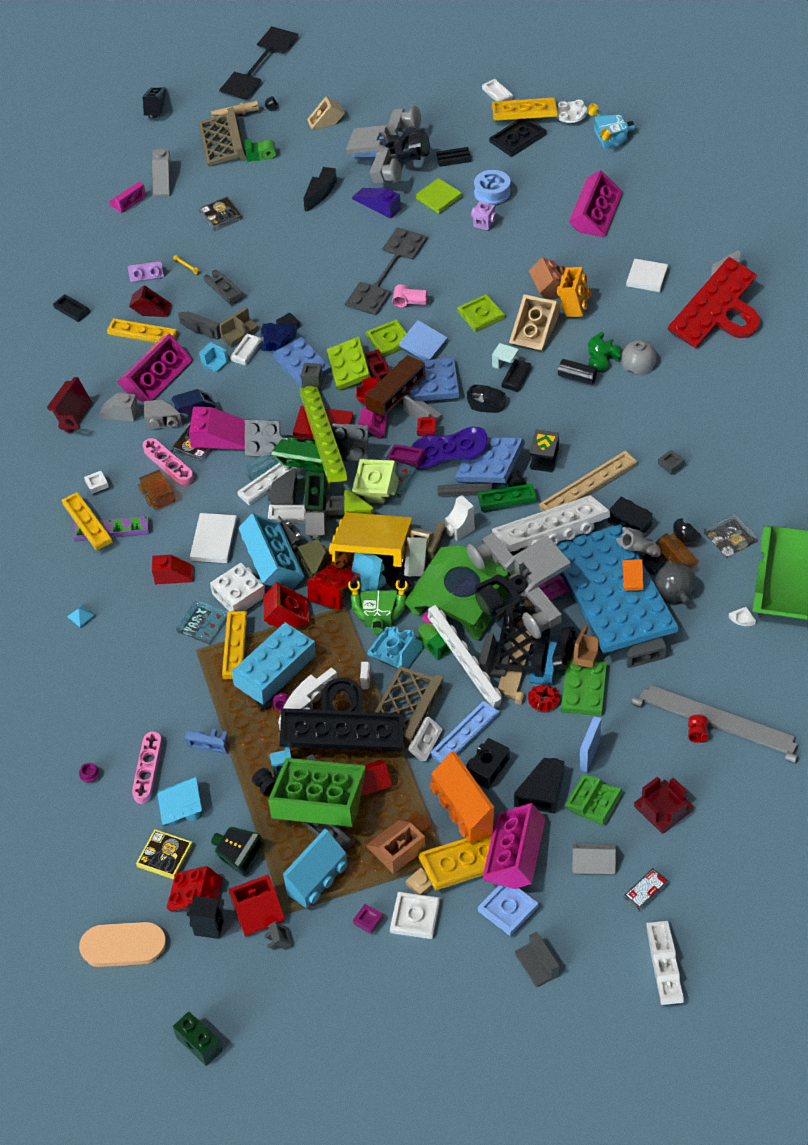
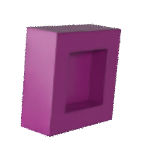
(368, 918)

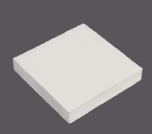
(647, 275)
(415, 915)

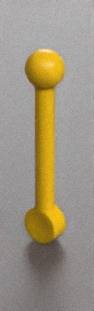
(195, 270)

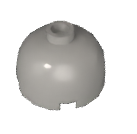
(639, 357)

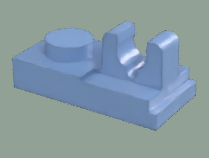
(201, 741)

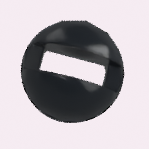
(271, 103)

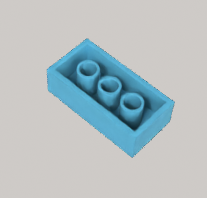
(270, 551)
(274, 663)

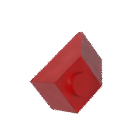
(171, 569)

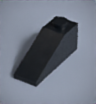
(153, 102)

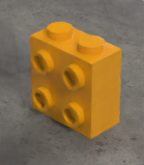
(574, 291)

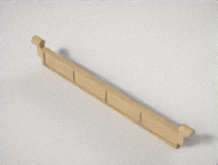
(510, 683)

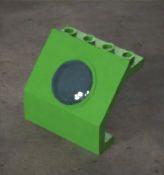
(451, 587)

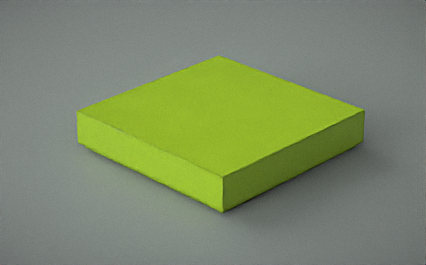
(438, 195)
(480, 313)
(387, 337)

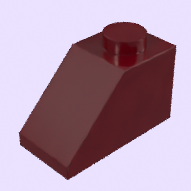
(149, 303)

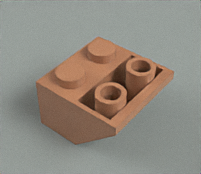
(547, 277)
(398, 845)

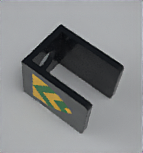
(544, 450)

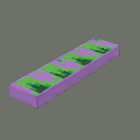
(119, 527)

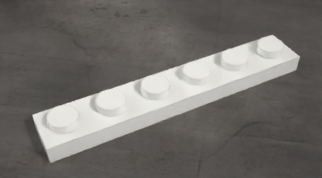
(468, 662)

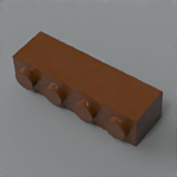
(395, 385)

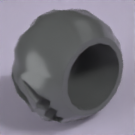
(676, 583)

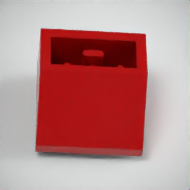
(256, 905)

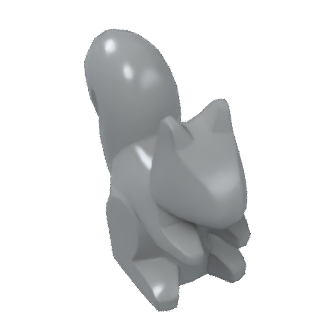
(635, 541)

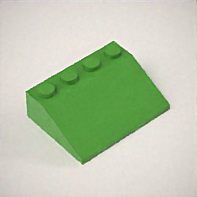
(317, 792)

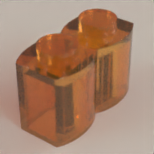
(156, 489)

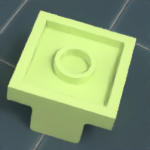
(375, 480)

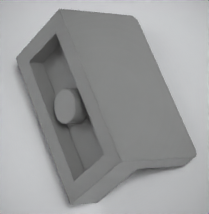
(419, 409)
(593, 858)

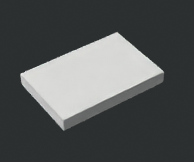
(213, 538)

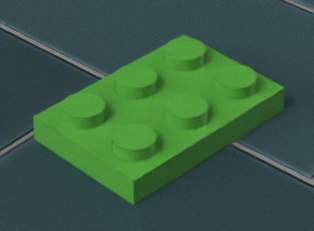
(584, 689)

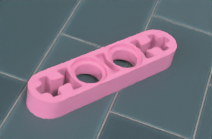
(170, 460)
(147, 767)

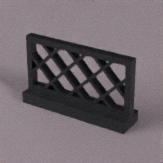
(538, 652)

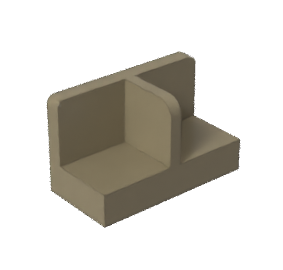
(237, 326)

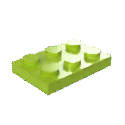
(348, 363)

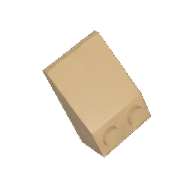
(534, 322)

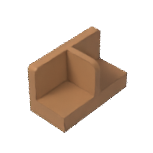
(586, 649)

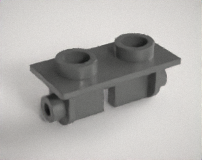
(294, 538)

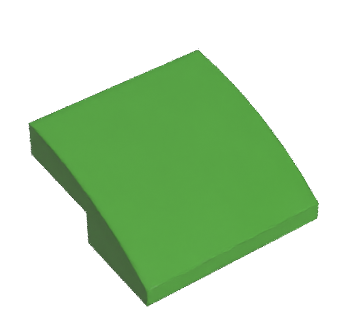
(593, 799)

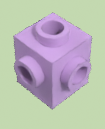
(483, 215)

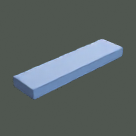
(466, 731)

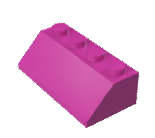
(596, 205)
(155, 369)
(514, 847)

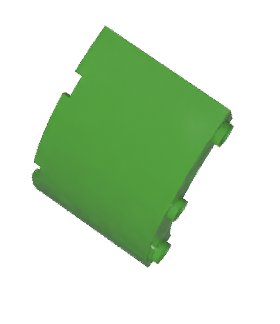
(782, 573)

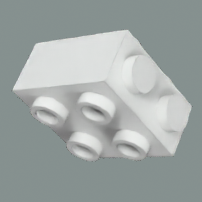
(238, 588)

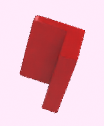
(375, 777)

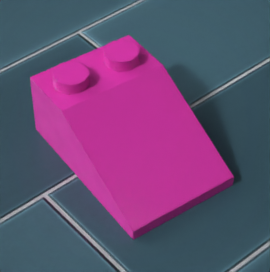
(216, 429)

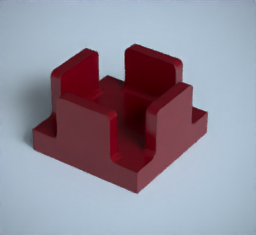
(663, 803)

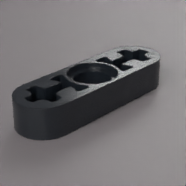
(564, 648)

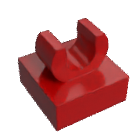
(426, 426)

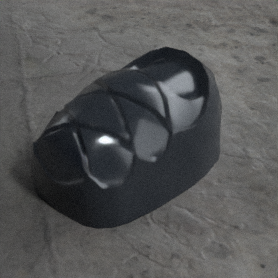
(486, 399)

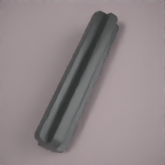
(463, 489)

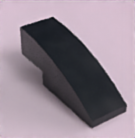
(319, 188)

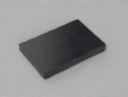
(517, 136)

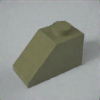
(313, 557)

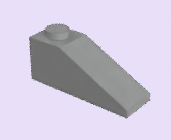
(161, 172)

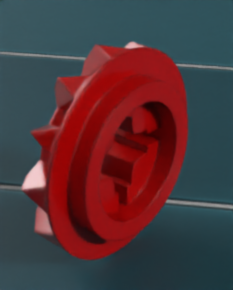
(549, 703)

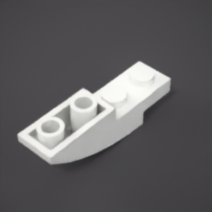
(309, 691)

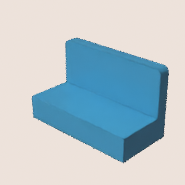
(549, 670)

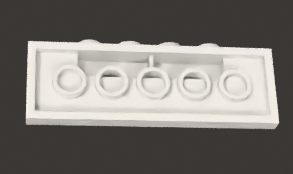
(558, 523)

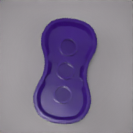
(463, 445)

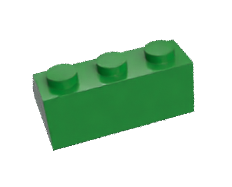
(298, 454)

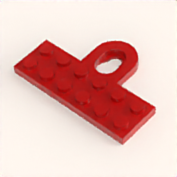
(712, 303)

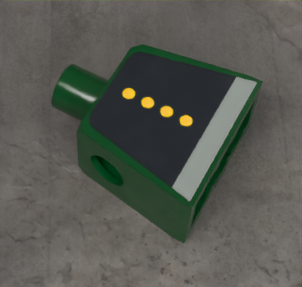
(238, 848)

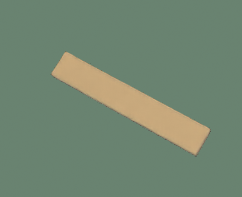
(592, 481)

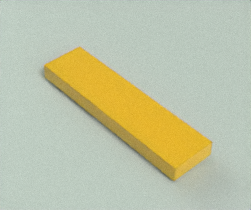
(139, 330)
(86, 521)
(234, 642)

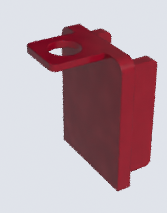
(70, 405)

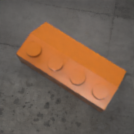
(463, 798)

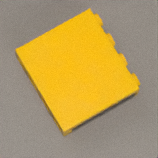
(372, 535)

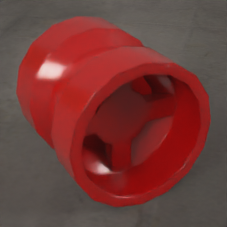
(698, 728)

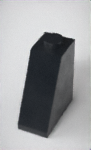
(542, 786)

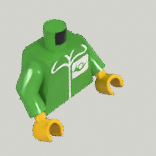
(378, 607)

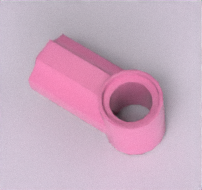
(404, 296)

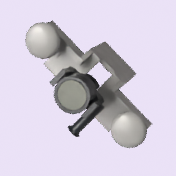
(367, 140)
(541, 559)

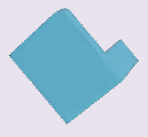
(213, 357)
(278, 758)

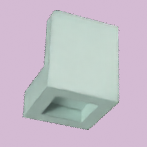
(504, 353)

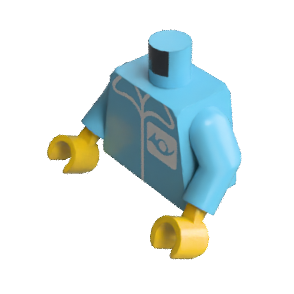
(610, 128)

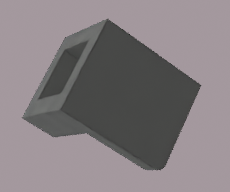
(312, 375)

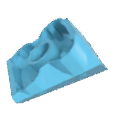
(370, 571)
(396, 647)
(180, 802)

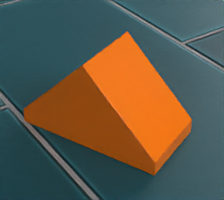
(632, 575)

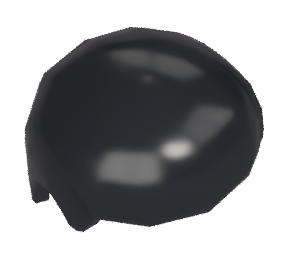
(685, 532)

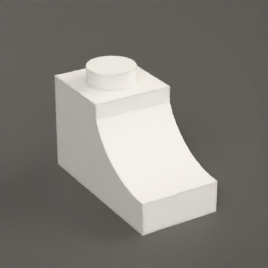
(461, 519)

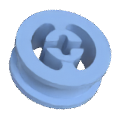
(492, 187)

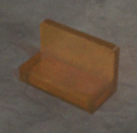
(676, 550)

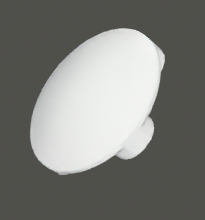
(571, 111)

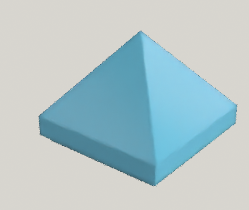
(81, 616)

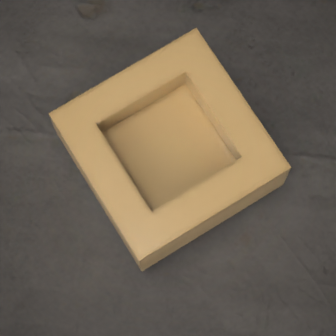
(419, 882)

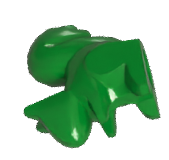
(600, 350)

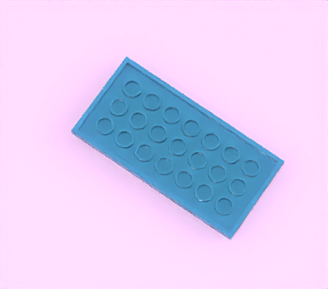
(597, 585)

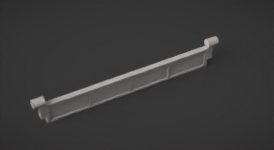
(719, 719)

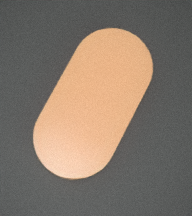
(122, 944)

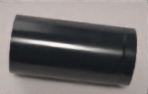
(577, 371)

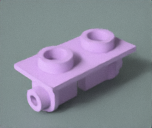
(145, 271)

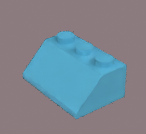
(315, 869)

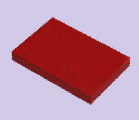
(302, 425)

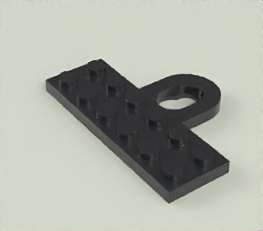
(341, 729)

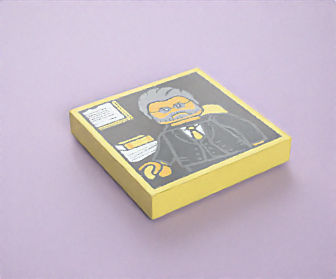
(164, 854)

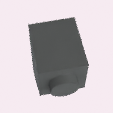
(284, 489)
(646, 652)

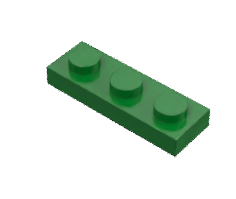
(506, 497)

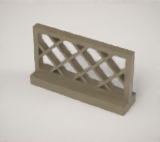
(232, 135)
(423, 707)

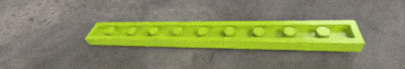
(323, 434)

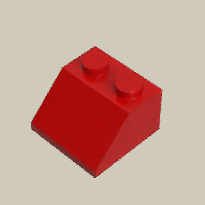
(285, 605)

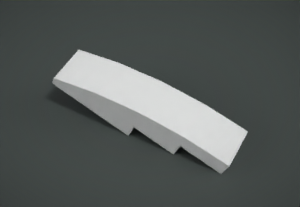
(664, 962)

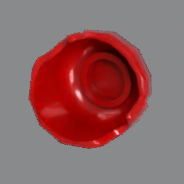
(367, 385)

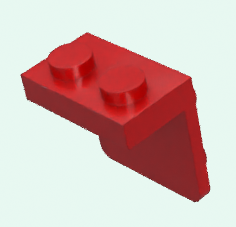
(328, 586)
(191, 883)

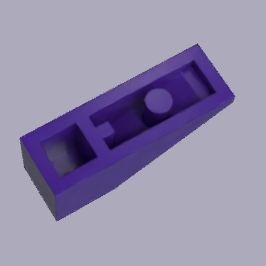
(380, 200)

